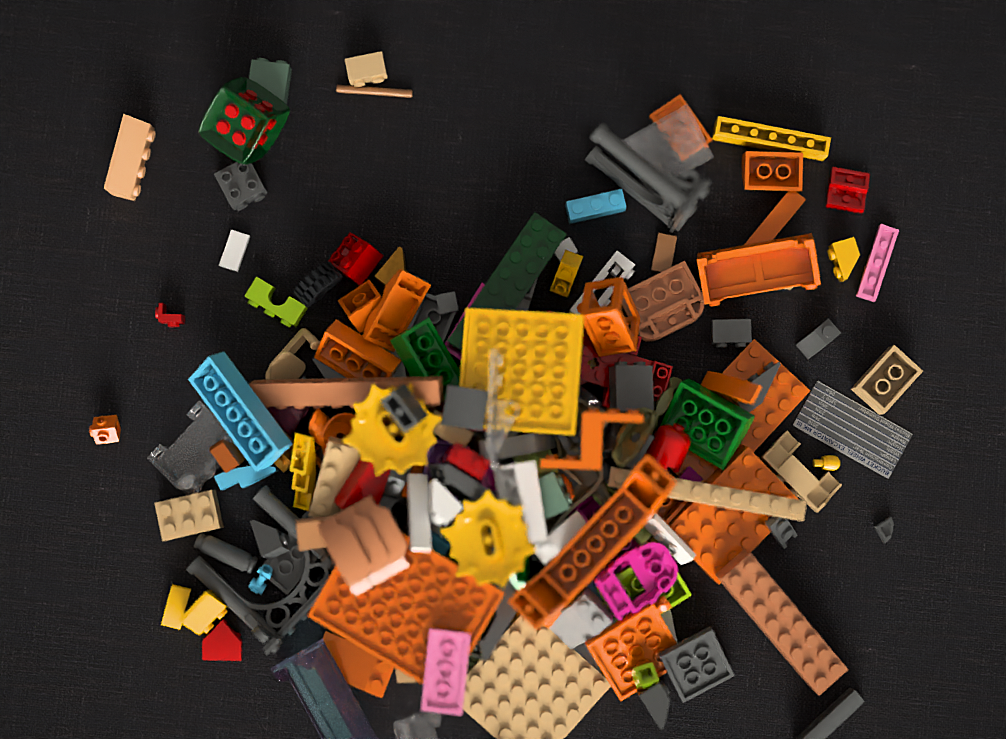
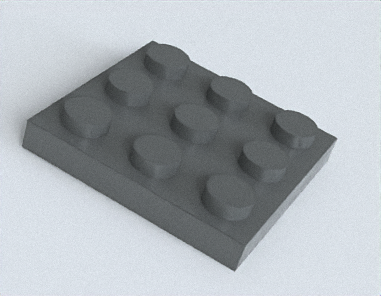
(696, 664)

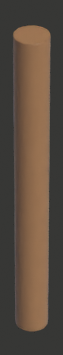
(374, 91)

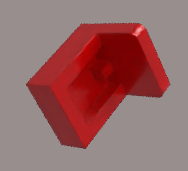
(172, 320)

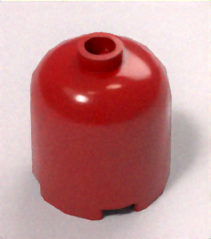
(669, 446)

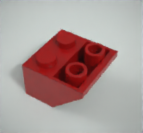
(355, 258)

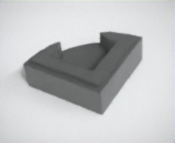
(885, 529)

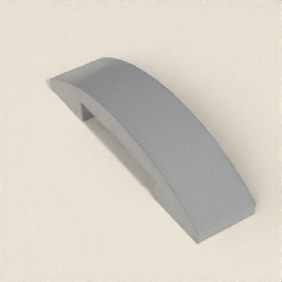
(521, 445)

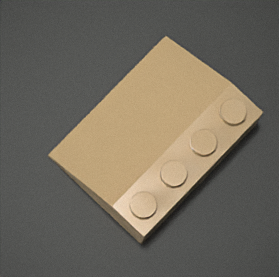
(336, 468)

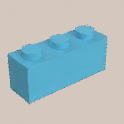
(595, 206)

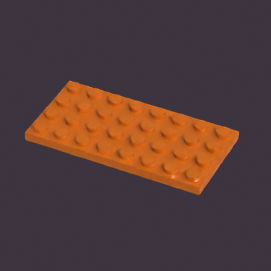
(778, 403)

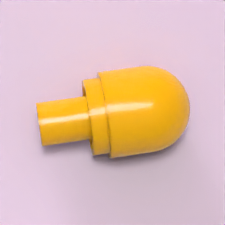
(827, 463)

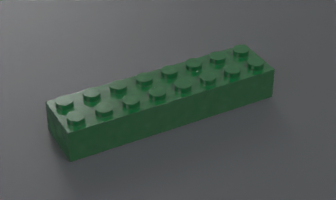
(516, 271)

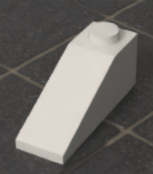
(559, 537)

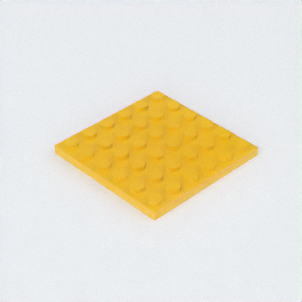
(537, 367)

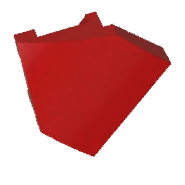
(222, 644)

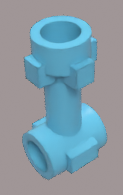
(258, 585)

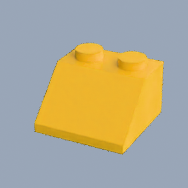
(204, 613)

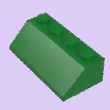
(426, 354)

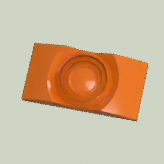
(396, 309)

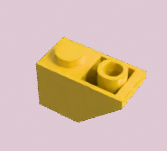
(844, 256)
(566, 273)

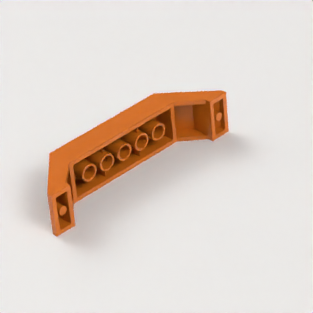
(594, 544)

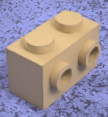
(366, 69)

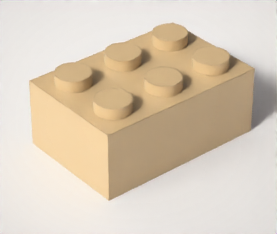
(886, 380)
(189, 515)

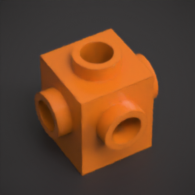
(105, 429)

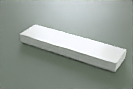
(418, 512)

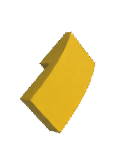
(176, 606)

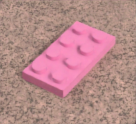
(446, 671)

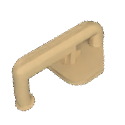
(286, 364)

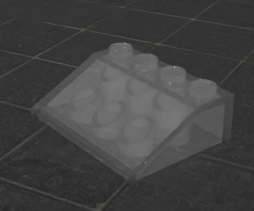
(671, 144)

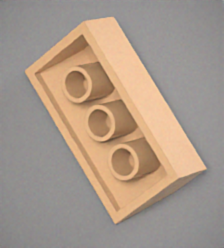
(129, 158)

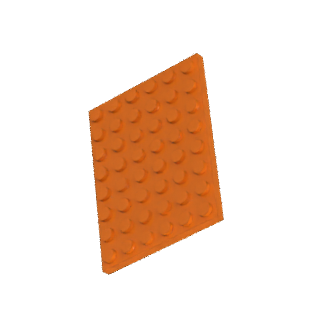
(397, 613)

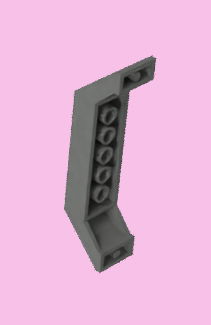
(470, 490)

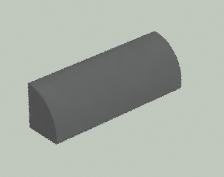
(833, 716)

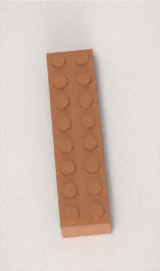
(781, 622)

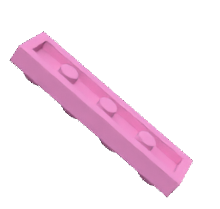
(877, 262)

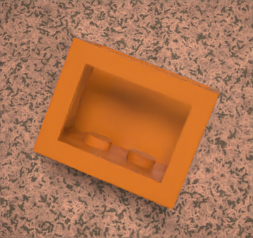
(606, 324)

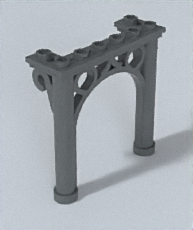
(676, 197)
(244, 608)

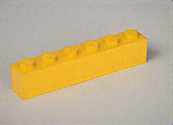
(770, 138)

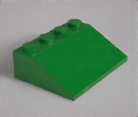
(710, 421)

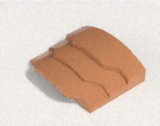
(365, 544)

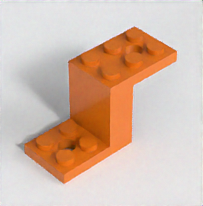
(591, 440)

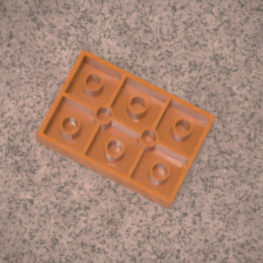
(721, 532)

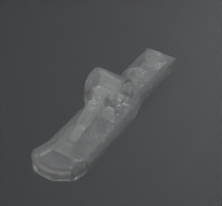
(497, 421)

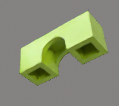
(289, 312)

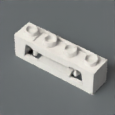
(621, 264)

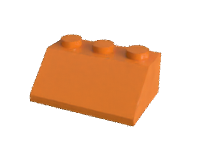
(772, 171)

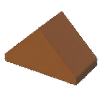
(227, 455)

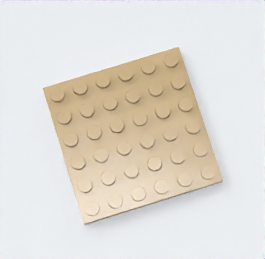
(531, 685)

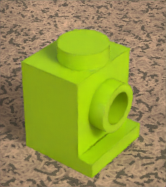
(645, 675)

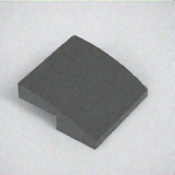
(465, 407)

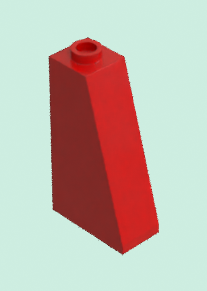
(362, 484)

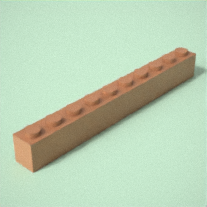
(340, 391)

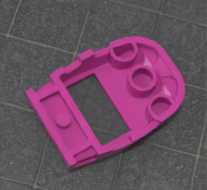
(654, 570)

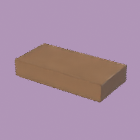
(663, 252)

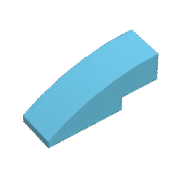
(244, 476)

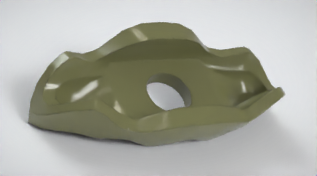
(665, 399)
(625, 449)

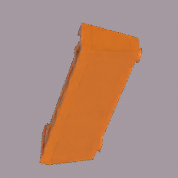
(758, 268)

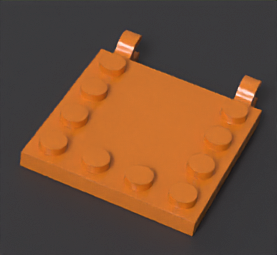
(632, 644)

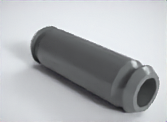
(225, 552)

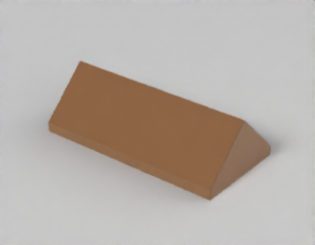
(309, 534)

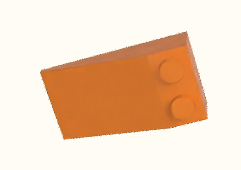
(359, 666)

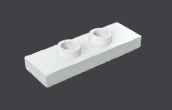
(669, 539)

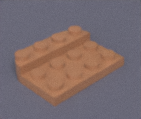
(666, 302)

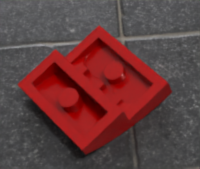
(847, 190)

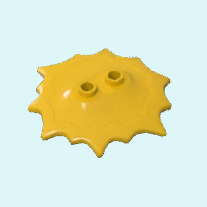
(377, 441)
(474, 544)

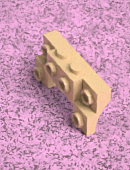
(797, 476)

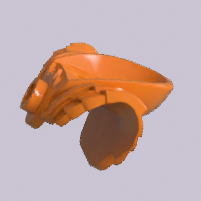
(323, 427)

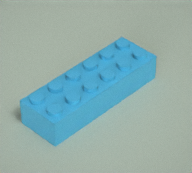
(240, 411)

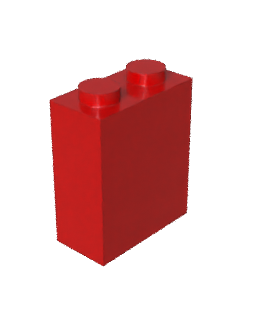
(465, 461)

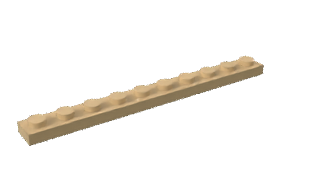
(725, 497)

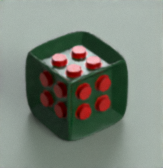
(243, 120)

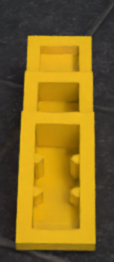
(304, 468)

